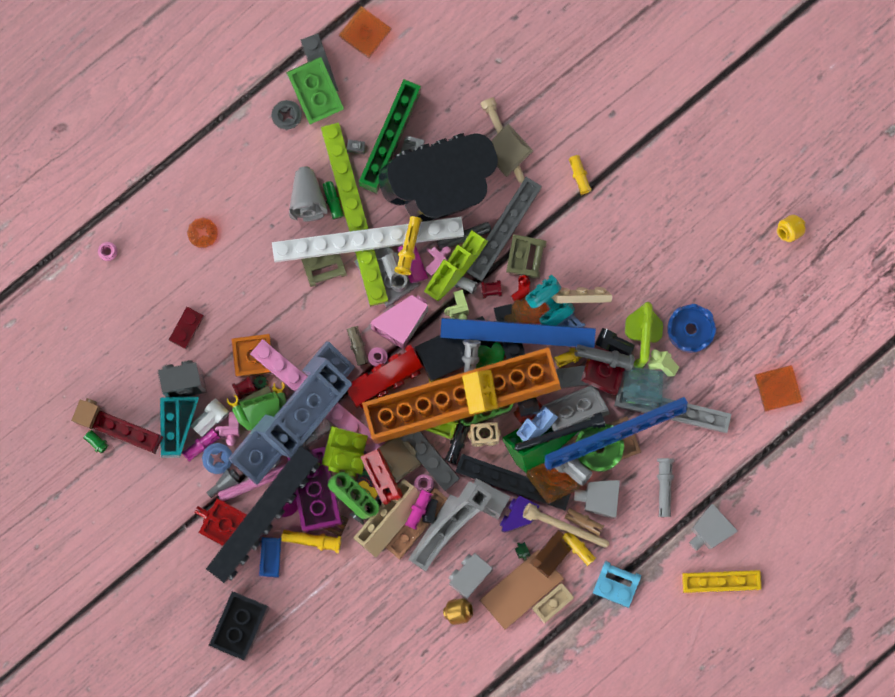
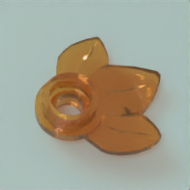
(522, 314)

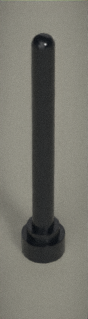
(596, 421)

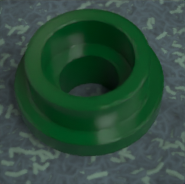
(522, 551)

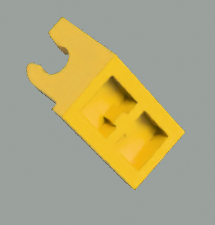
(480, 391)

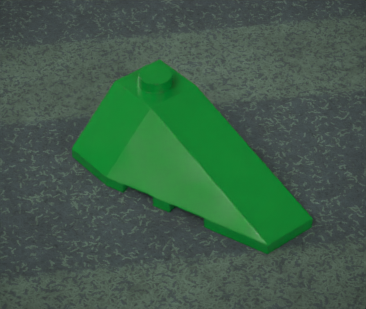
(535, 455)

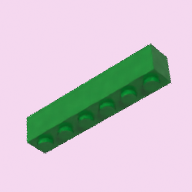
(390, 134)

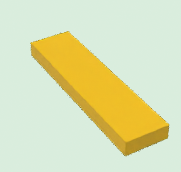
(721, 581)

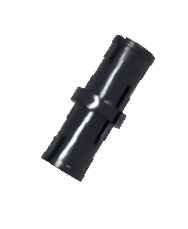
(457, 443)

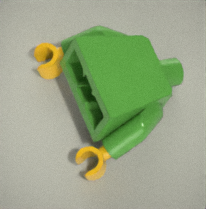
(254, 409)

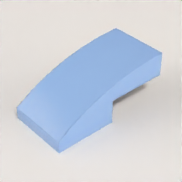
(537, 426)

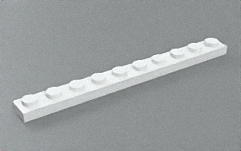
(364, 239)

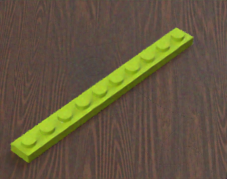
(353, 211)

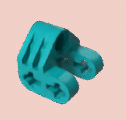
(543, 294)

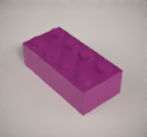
(316, 502)

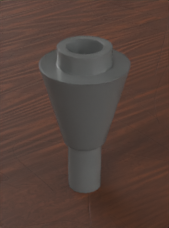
(227, 480)

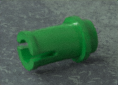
(96, 442)

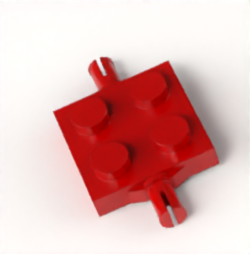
(220, 521)

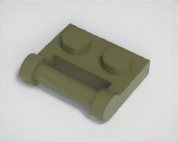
(519, 256)
(317, 263)

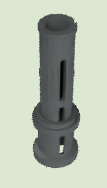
(612, 358)

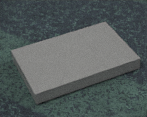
(391, 294)
(577, 407)

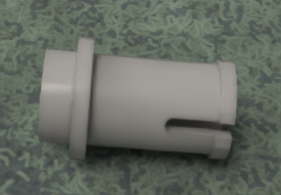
(467, 284)

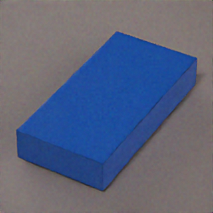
(270, 557)

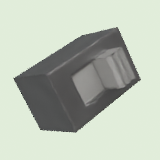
(356, 146)

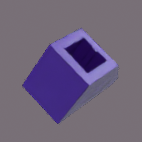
(515, 519)

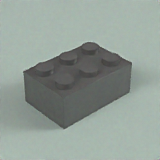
(182, 380)

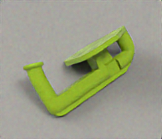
(645, 327)

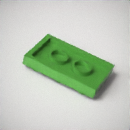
(315, 90)

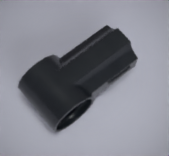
(610, 341)

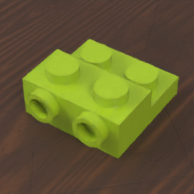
(345, 451)

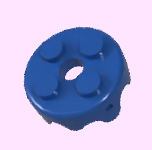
(700, 318)

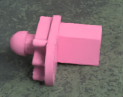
(439, 256)
(231, 431)

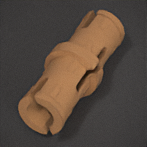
(584, 522)

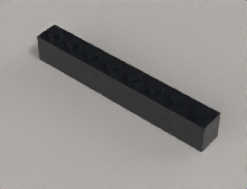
(263, 513)

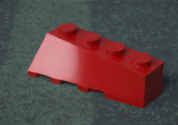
(385, 377)

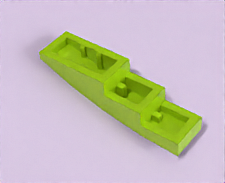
(457, 265)

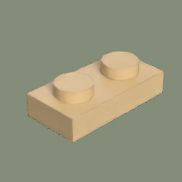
(552, 603)

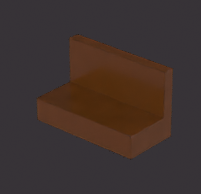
(551, 555)

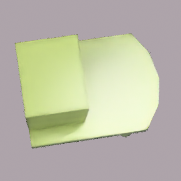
(461, 309)
(663, 361)

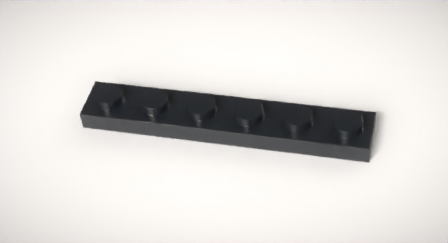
(513, 350)
(505, 480)

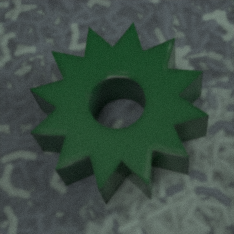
(257, 382)

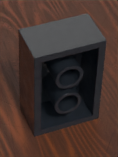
(239, 626)

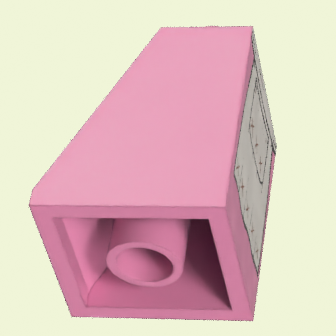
(401, 320)

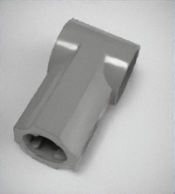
(390, 262)
(576, 470)

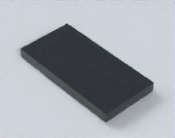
(443, 355)

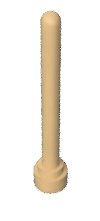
(489, 106)
(531, 512)

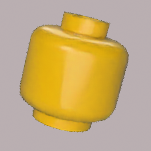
(791, 228)

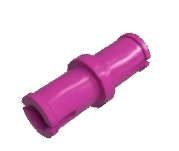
(200, 445)
(418, 509)

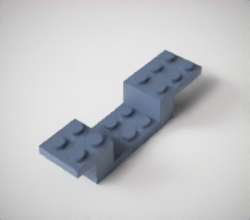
(298, 416)

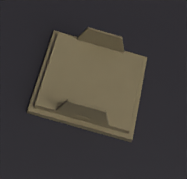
(510, 150)
(399, 458)

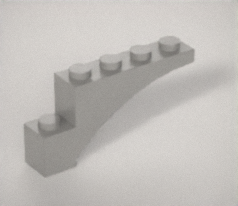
(448, 521)

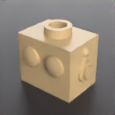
(490, 428)

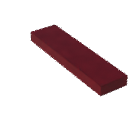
(127, 432)

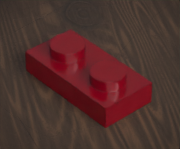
(186, 327)

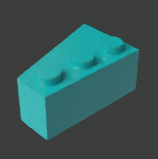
(175, 421)

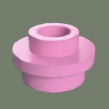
(107, 245)
(382, 352)
(424, 477)

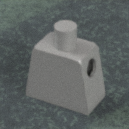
(600, 497)
(711, 529)

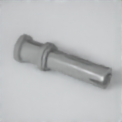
(470, 358)
(665, 477)

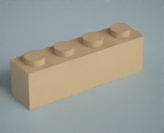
(388, 521)

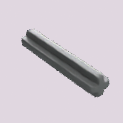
(481, 229)

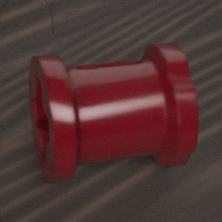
(491, 289)
(243, 387)

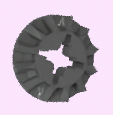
(284, 106)

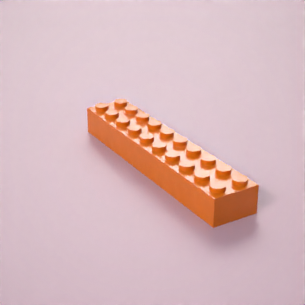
(447, 401)

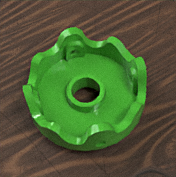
(601, 461)

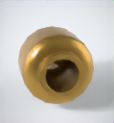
(458, 611)

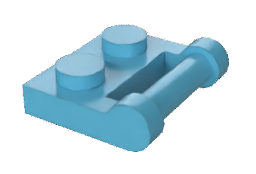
(614, 590)

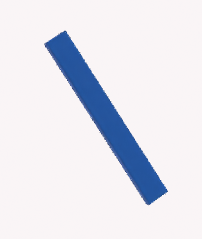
(517, 332)
(616, 433)

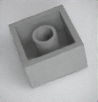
(470, 575)

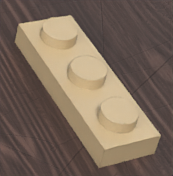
(582, 295)

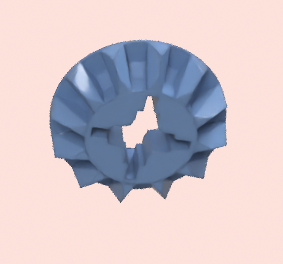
(208, 461)

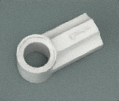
(213, 414)

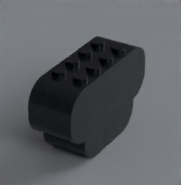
(440, 177)

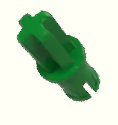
(332, 200)

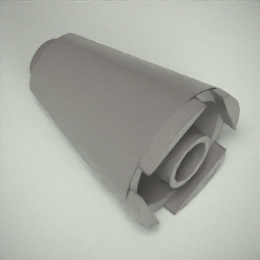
(306, 197)

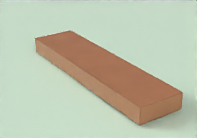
(407, 536)

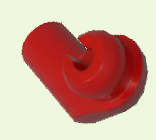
(523, 288)

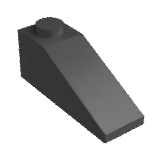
(313, 49)

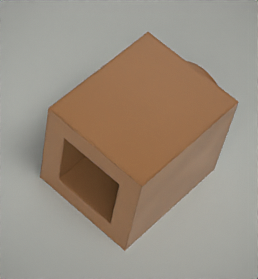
(86, 413)

